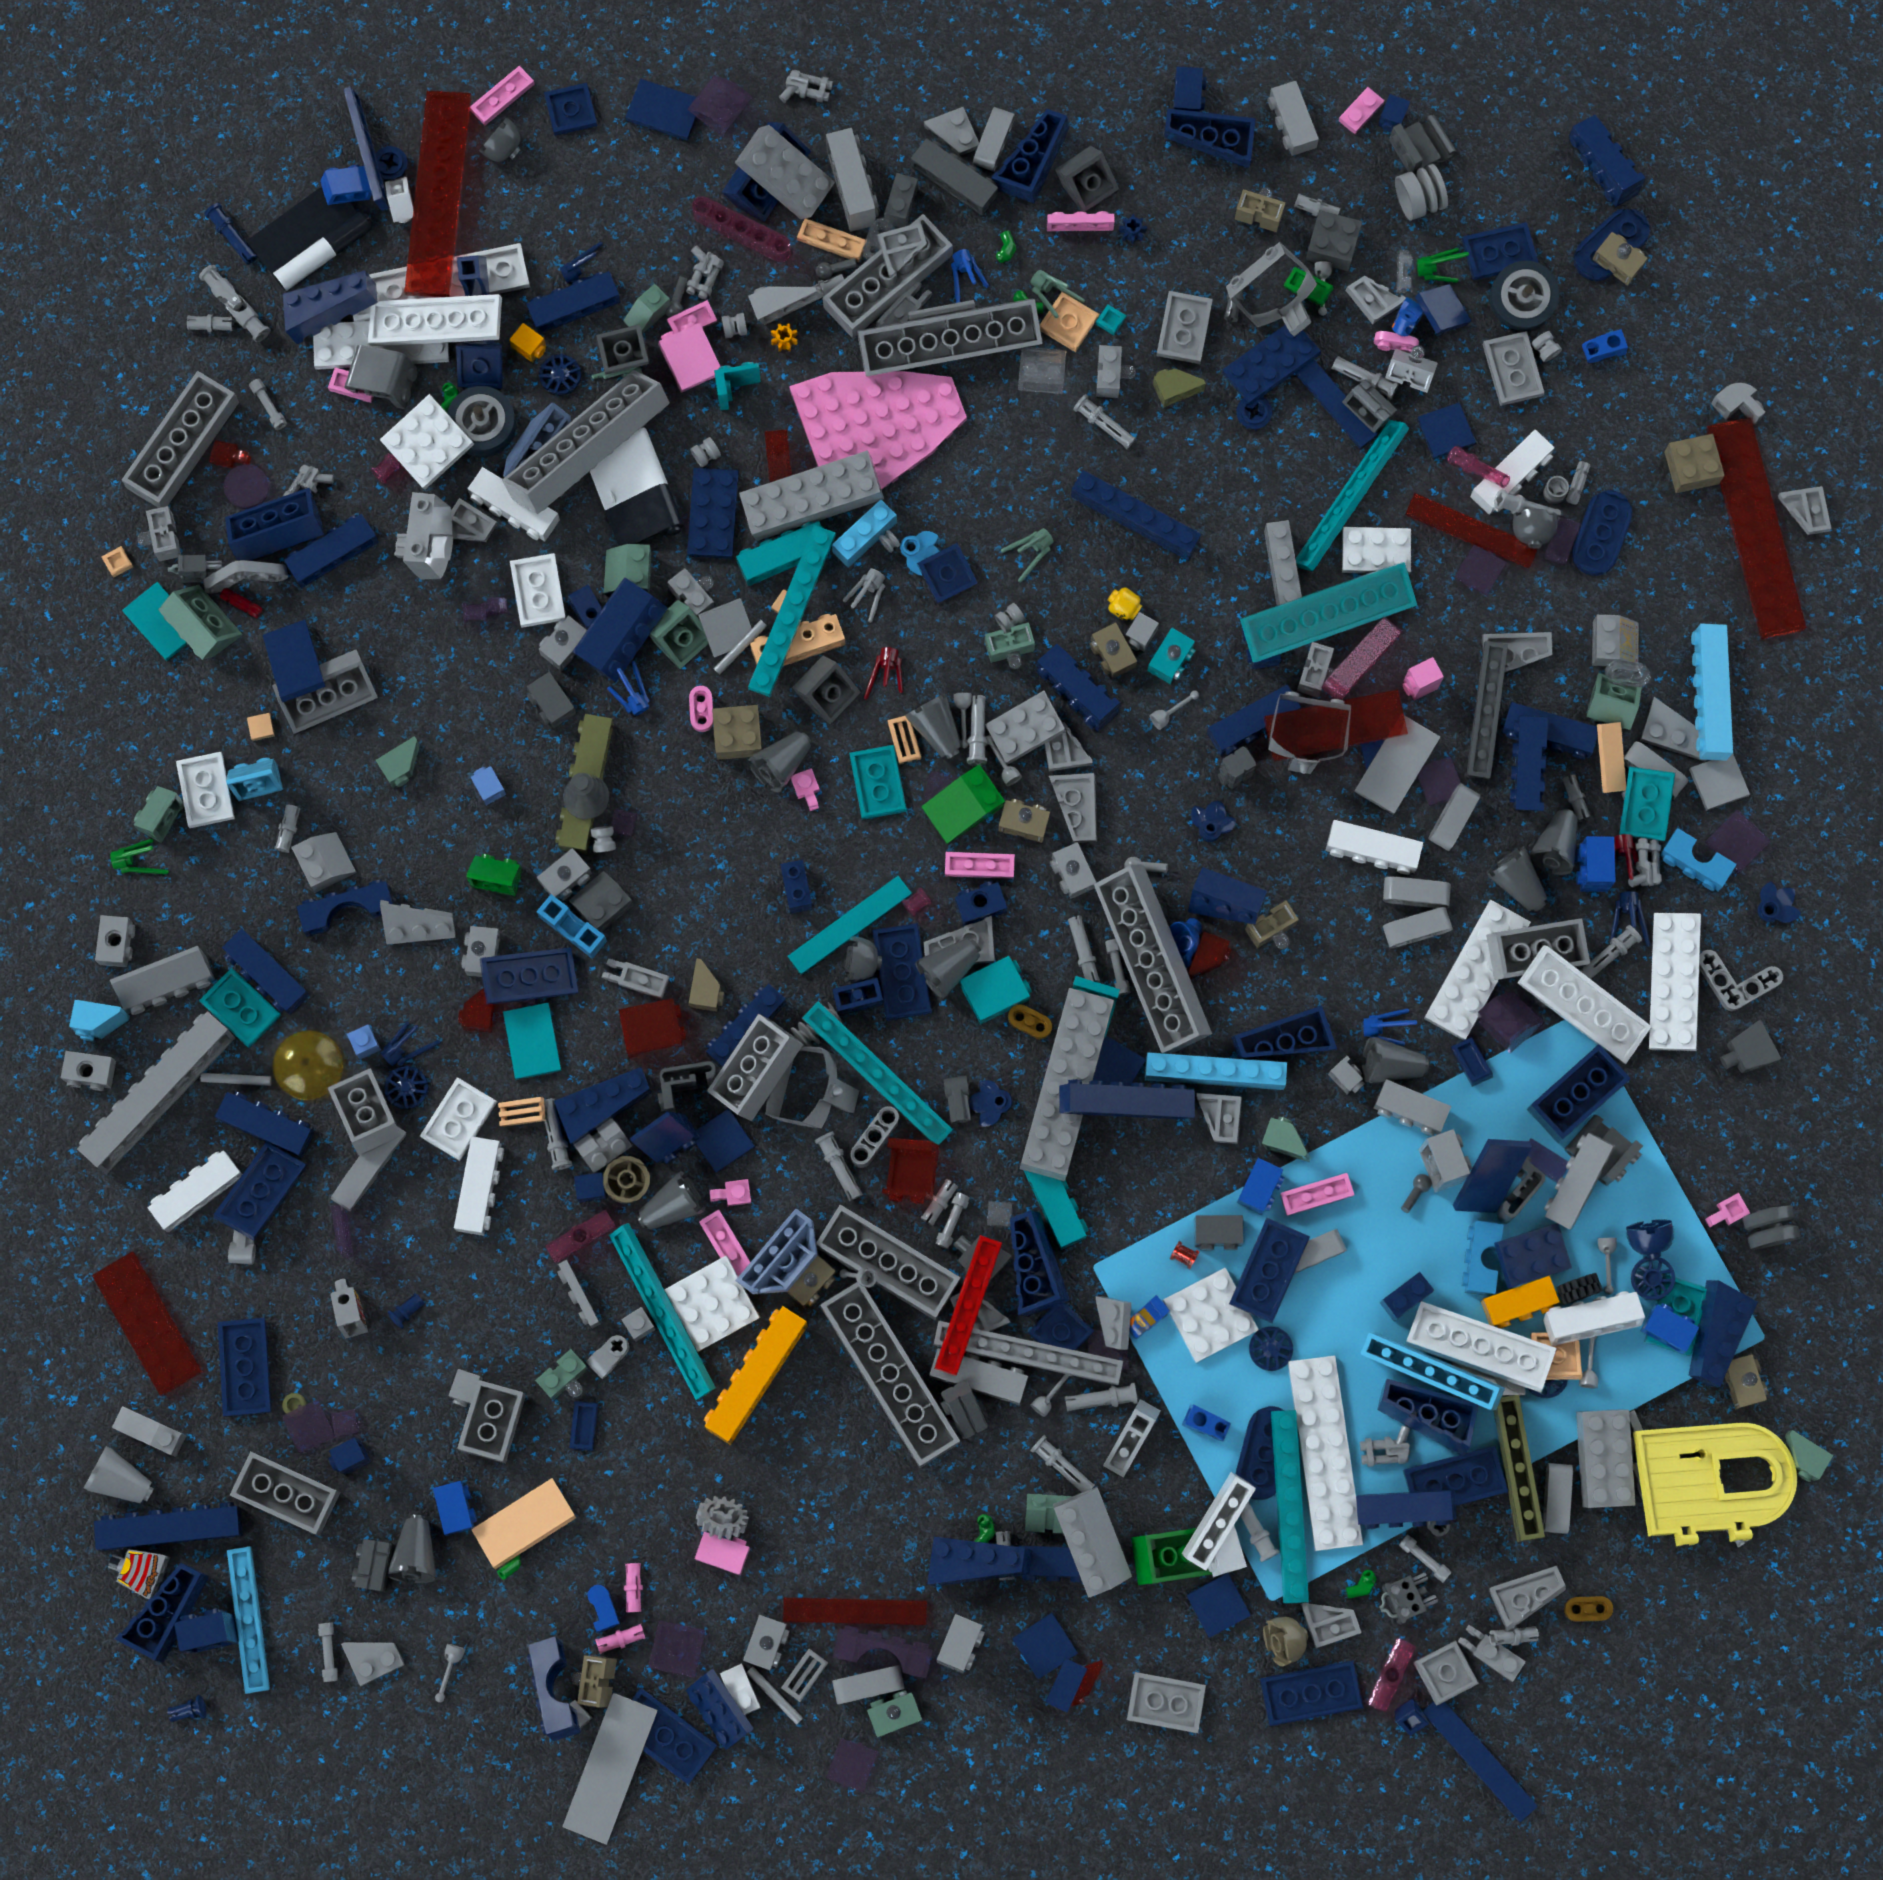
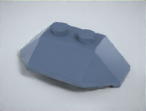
(536, 434)
(782, 1257)

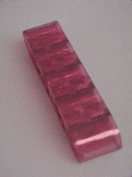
(736, 220)
(1361, 659)

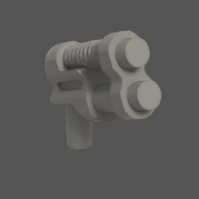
(799, 84)
(709, 267)
(308, 478)
(1649, 871)
(1395, 1450)

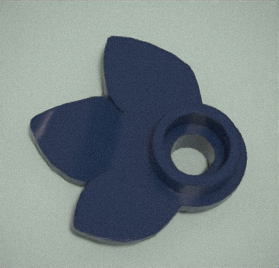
(1212, 817)
(1779, 902)
(986, 1103)

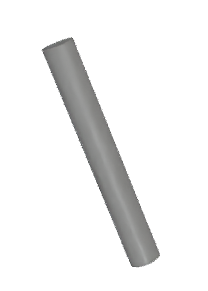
(739, 648)
(236, 1079)
(774, 1695)

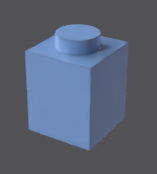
(487, 785)
(363, 1042)

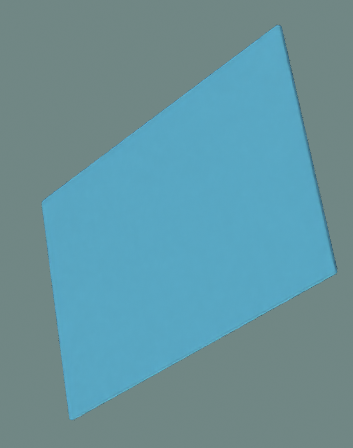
(1339, 1300)

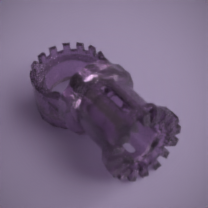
(480, 611)

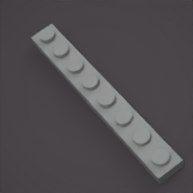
(1038, 1355)

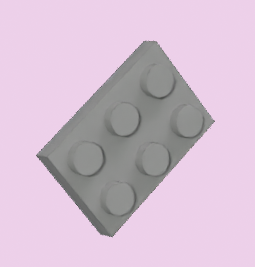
(1184, 327)
(1513, 368)
(1025, 727)
(1166, 1702)

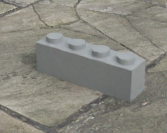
(1282, 561)
(1579, 1181)
(986, 1378)

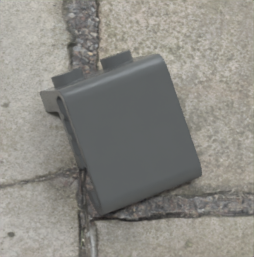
(1421, 144)
(382, 374)
(682, 1079)
(1622, 1154)
(1530, 1182)

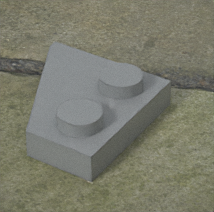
(954, 130)
(1114, 1321)
(1329, 1623)

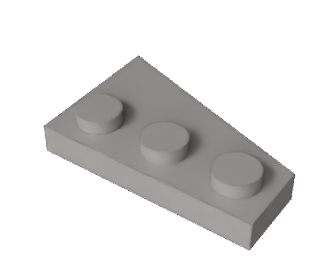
(1523, 647)
(1670, 731)
(1078, 803)
(412, 925)
(979, 931)
(1526, 1595)

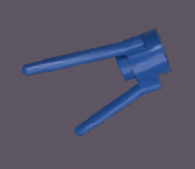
(964, 263)
(636, 703)
(1373, 1025)

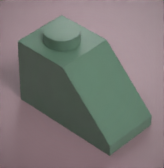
(648, 308)
(400, 762)
(1284, 1139)
(1807, 1456)

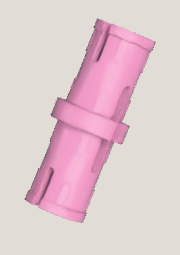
(633, 1587)
(620, 1638)

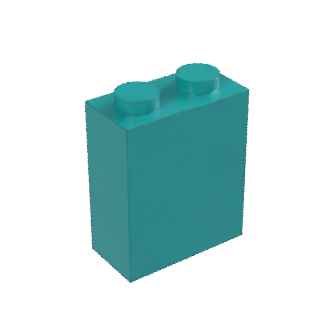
(995, 989)

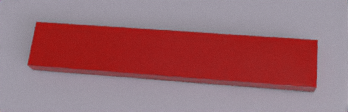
(968, 1305)

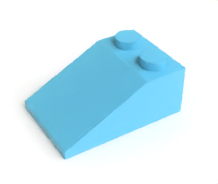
(254, 779)

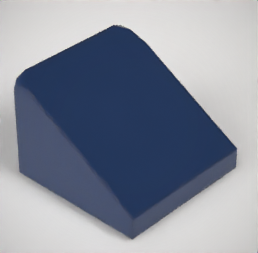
(1410, 1717)

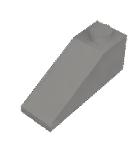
(775, 302)
(149, 1431)
(1131, 1438)

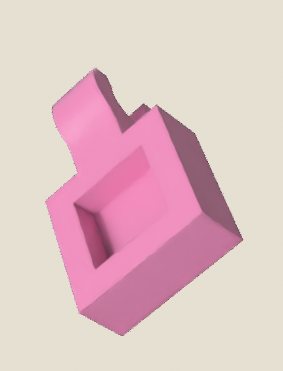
(805, 786)
(735, 1193)
(1730, 1210)

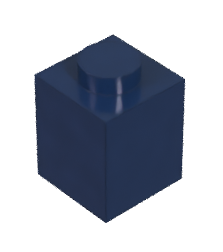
(1393, 112)
(590, 1187)

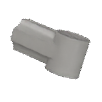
(241, 1250)

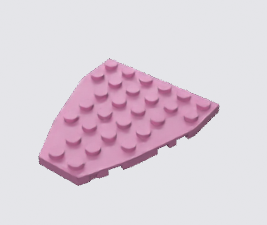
(890, 414)

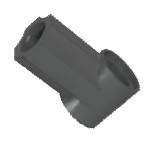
(956, 1092)

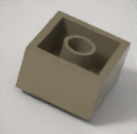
(1694, 463)
(736, 731)

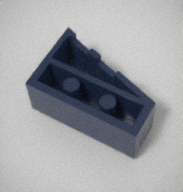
(1226, 898)

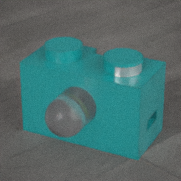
(1171, 656)

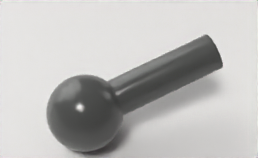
(825, 270)
(675, 307)
(1421, 1184)

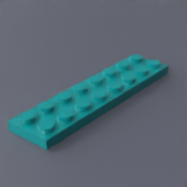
(1328, 612)

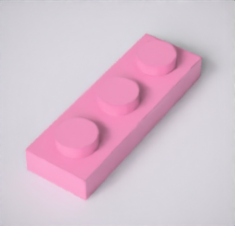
(502, 95)
(1080, 221)
(979, 865)
(1317, 1194)
(725, 1241)

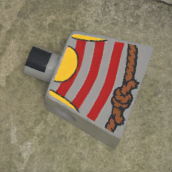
(348, 1310)
(140, 1571)

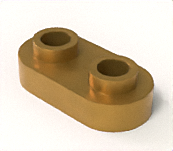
(1030, 1021)
(1588, 1608)

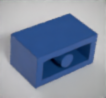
(346, 185)
(1260, 1186)
(1670, 1328)
(454, 1508)

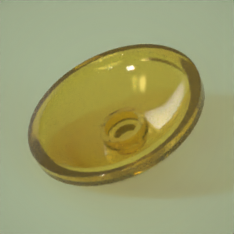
(311, 1080)

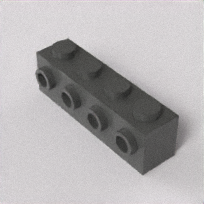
(954, 176)

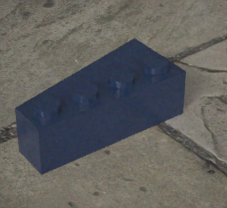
(1214, 134)
(1032, 160)
(1606, 161)
(326, 304)
(1077, 688)
(1529, 763)
(1292, 1035)
(595, 1105)
(1035, 1265)
(1719, 1332)
(1430, 1413)
(968, 1561)
(153, 1628)

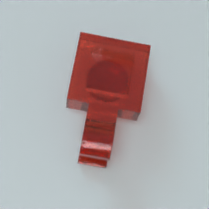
(227, 453)

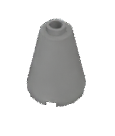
(118, 1479)

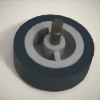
(1524, 295)
(485, 418)

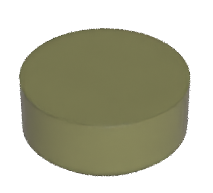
(292, 1401)

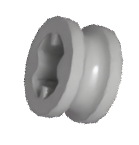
(889, 541)

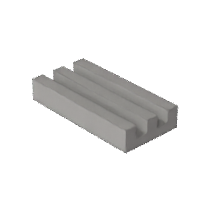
(793, 1692)

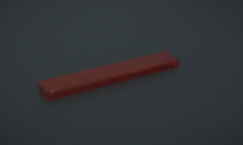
(1470, 530)
(854, 1611)

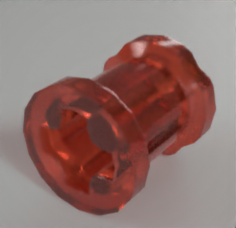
(1184, 1255)

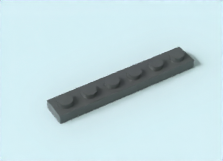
(1487, 710)

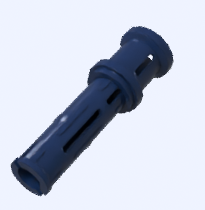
(225, 226)

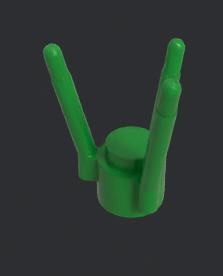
(1427, 265)
(124, 857)

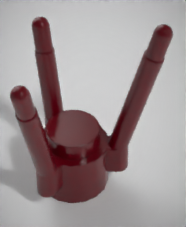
(888, 660)
(1625, 847)

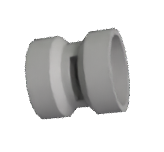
(729, 327)
(1546, 346)
(705, 452)
(1557, 485)
(1010, 618)
(603, 840)

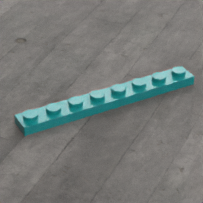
(1351, 495)
(791, 611)
(877, 1073)
(662, 1311)
(1289, 1506)

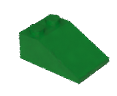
(963, 804)
(1161, 1558)

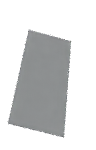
(609, 1768)

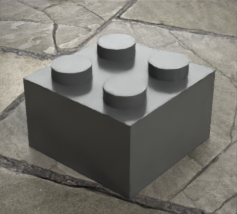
(1334, 240)

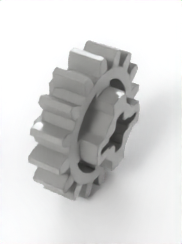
(722, 1517)

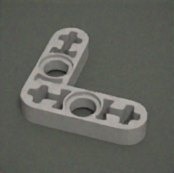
(241, 570)
(1740, 989)

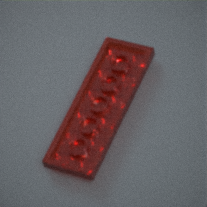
(1324, 728)
(147, 1323)

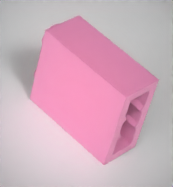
(689, 356)

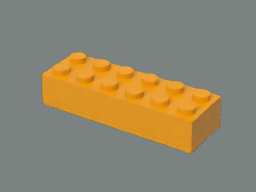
(756, 1374)

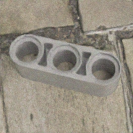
(993, 139)
(1643, 757)
(1454, 817)
(1416, 892)
(1417, 927)
(883, 1129)
(1321, 1249)
(1557, 1498)
(868, 1684)

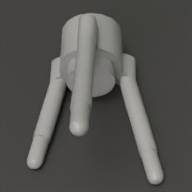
(870, 582)

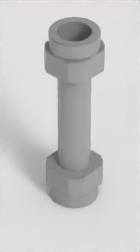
(259, 389)
(1122, 984)
(944, 1239)
(1441, 1572)
(330, 1673)

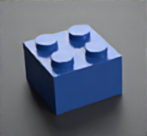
(1596, 864)

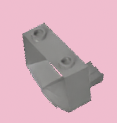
(1294, 313)
(428, 537)
(1298, 764)
(836, 1094)

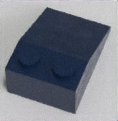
(666, 1137)

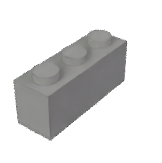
(1293, 118)
(1411, 1108)

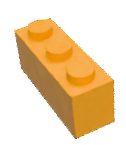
(1520, 1302)

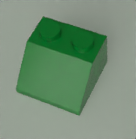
(494, 874)

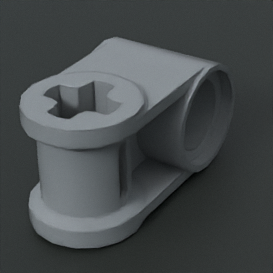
(605, 1359)

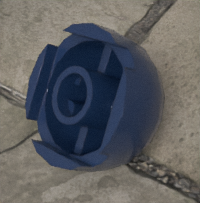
(1651, 1238)

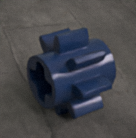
(1132, 235)

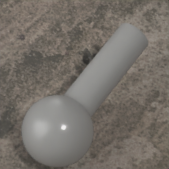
(1149, 866)

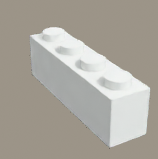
(1519, 465)
(491, 491)
(1374, 847)
(478, 1185)
(195, 1191)
(1593, 1318)
(1218, 1521)

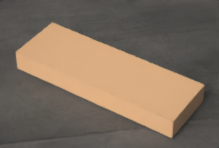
(831, 239)
(1611, 757)

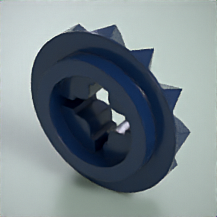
(399, 158)
(1264, 410)

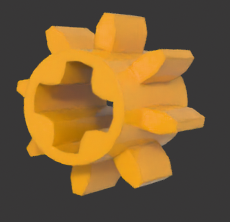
(780, 333)

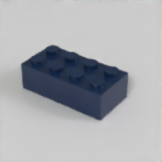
(1578, 1093)

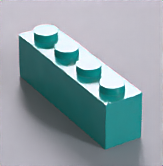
(774, 555)
(1058, 1209)

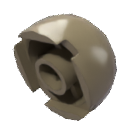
(626, 1179)
(1286, 1640)

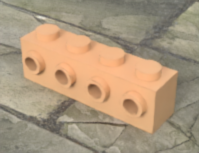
(809, 639)

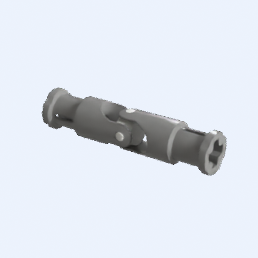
(226, 294)

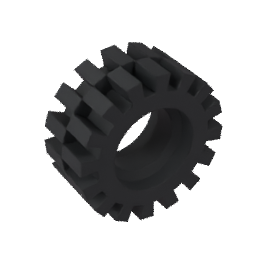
(1579, 1288)

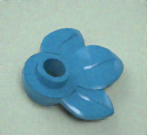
(924, 548)

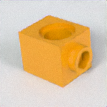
(528, 343)

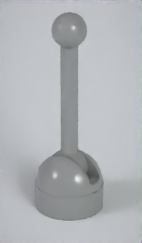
(1323, 270)
(963, 702)
(1161, 718)
(1010, 774)
(1607, 1247)
(861, 1276)
(1589, 1378)
(1042, 1404)
(453, 1655)

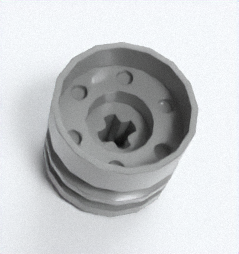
(1421, 192)

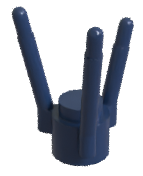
(571, 269)
(1630, 904)
(393, 1051)

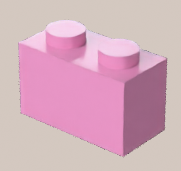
(1422, 679)
(723, 1553)

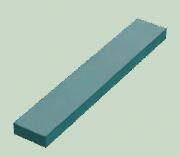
(849, 925)

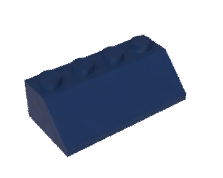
(750, 195)
(274, 525)
(620, 629)

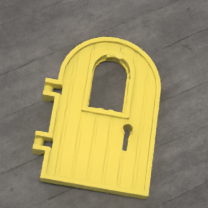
(1690, 1489)

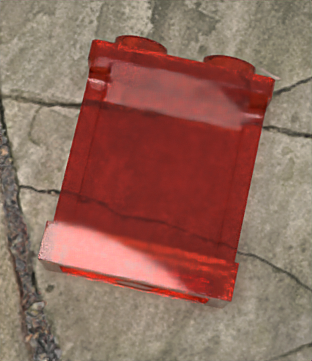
(651, 1027)
(911, 1170)

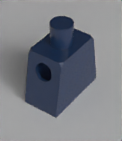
(584, 602)

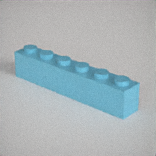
(1713, 692)
(1215, 1071)
(1432, 1371)

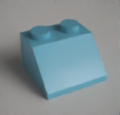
(95, 1019)

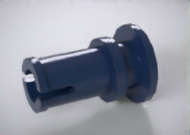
(404, 1311)
(189, 1709)

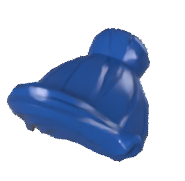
(1186, 938)

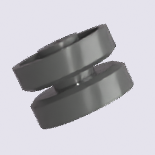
(1771, 1231)

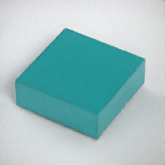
(1110, 319)

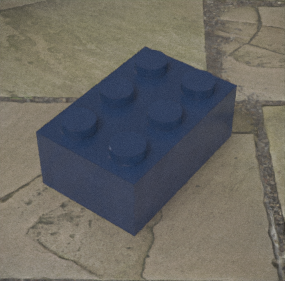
(206, 1632)

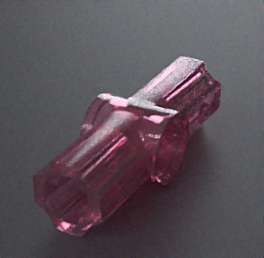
(566, 1244)
(1384, 1689)

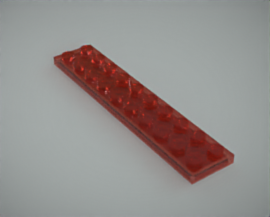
(438, 194)
(1757, 530)

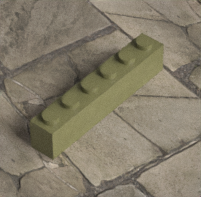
(590, 759)
(1518, 1469)

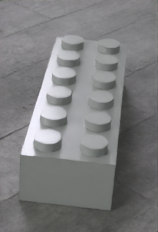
(870, 289)
(180, 440)
(811, 495)
(897, 1265)

